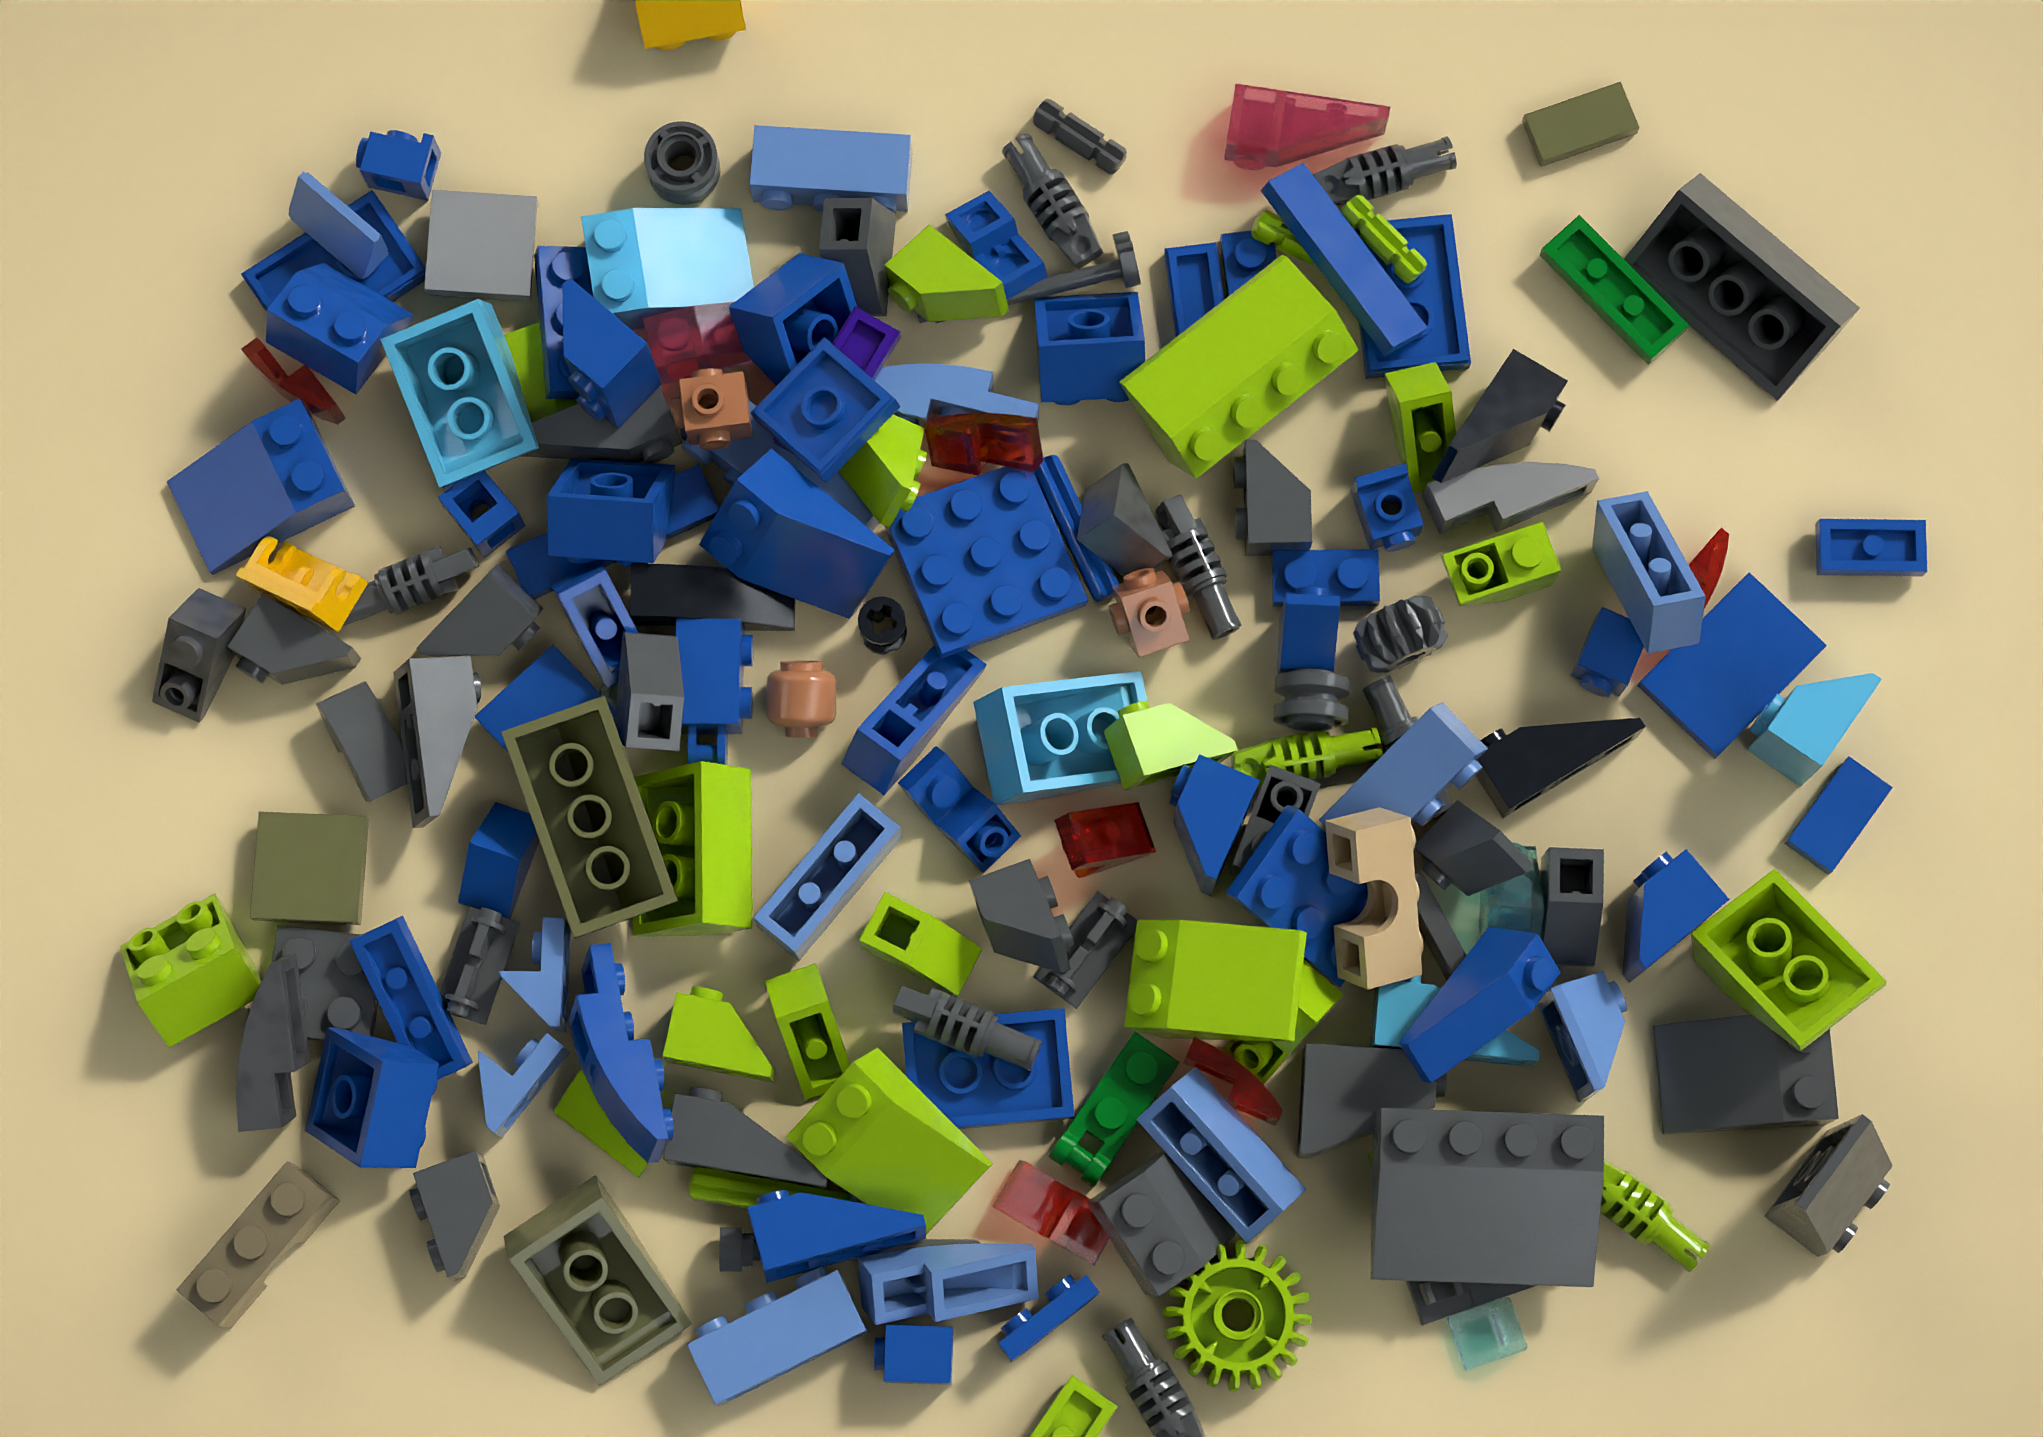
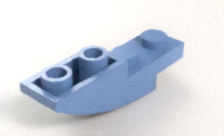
(947, 391)

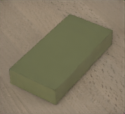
(1580, 124)

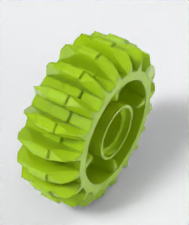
(1271, 1317)

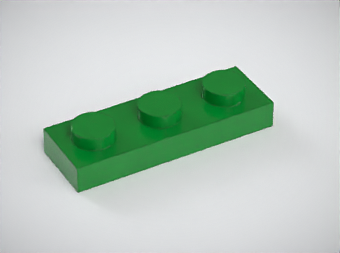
(1614, 289)

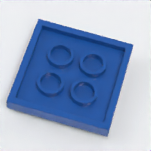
(985, 559)

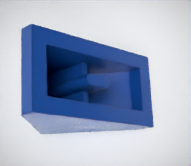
(498, 860)

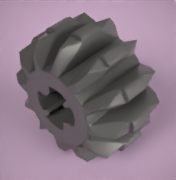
(1400, 634)

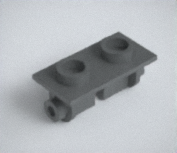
(1098, 939)
(475, 963)

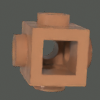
(713, 408)
(1150, 611)

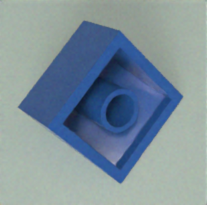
(792, 313)
(333, 325)
(1087, 345)
(605, 358)
(609, 511)
(1209, 815)
(1666, 908)
(371, 1099)

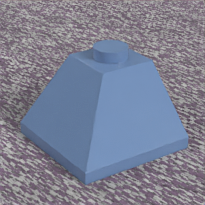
(1585, 1029)

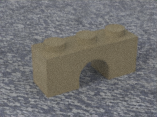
(238, 1264)

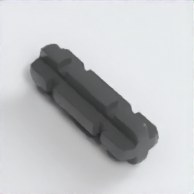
(1079, 136)

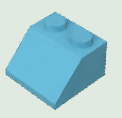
(1806, 726)

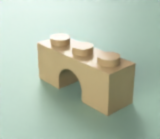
(1385, 938)

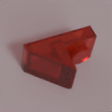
(1104, 837)

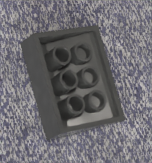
(1486, 1197)

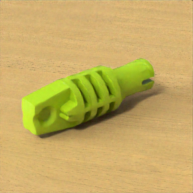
(1308, 754)
(1647, 1217)

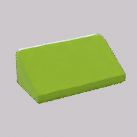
(585, 1114)

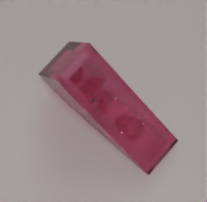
(1288, 126)
(693, 341)

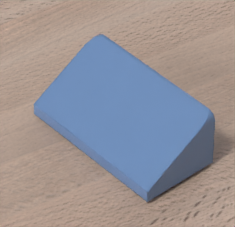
(336, 227)

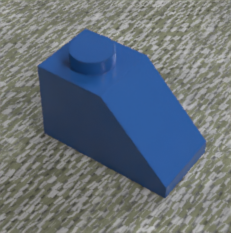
(596, 617)

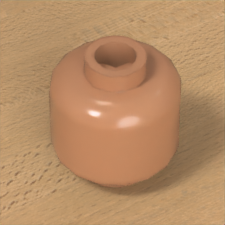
(801, 697)

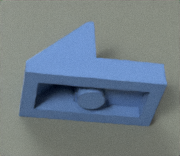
(547, 989)
(508, 1095)

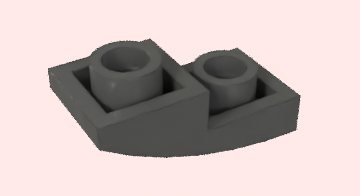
(365, 739)

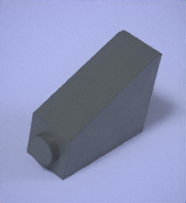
(1347, 1086)

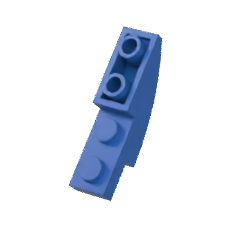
(615, 1065)

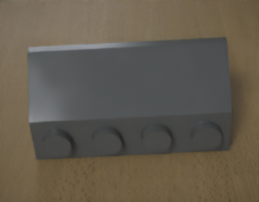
(1740, 286)

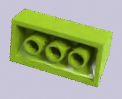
(1238, 367)

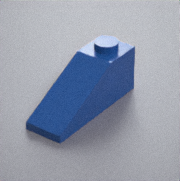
(910, 717)
(1480, 1000)
(819, 1231)

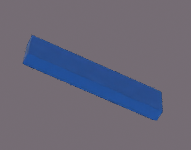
(1344, 259)
(690, 507)

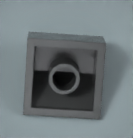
(1160, 1224)

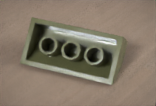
(589, 816)

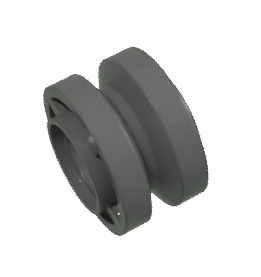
(678, 140)
(1311, 699)

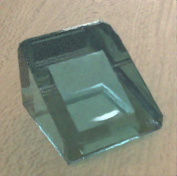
(1487, 1333)

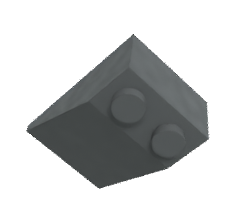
(1741, 1077)
(1833, 1187)

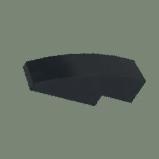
(704, 592)

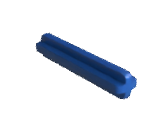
(1067, 513)

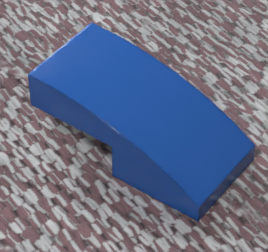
(993, 241)

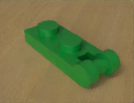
(1114, 1106)

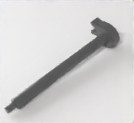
(1123, 267)

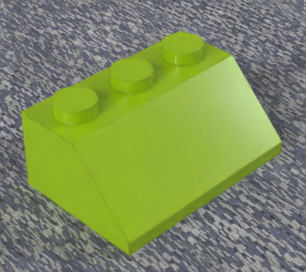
(705, 842)

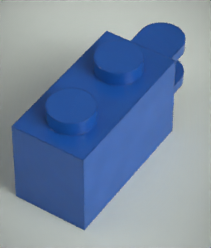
(712, 678)

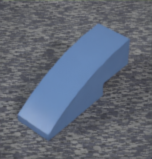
(946, 1280)

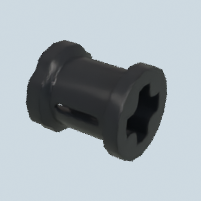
(875, 611)

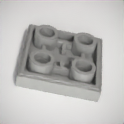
(481, 245)

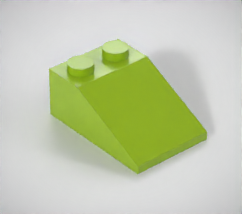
(1783, 961)
(1215, 981)
(888, 1142)

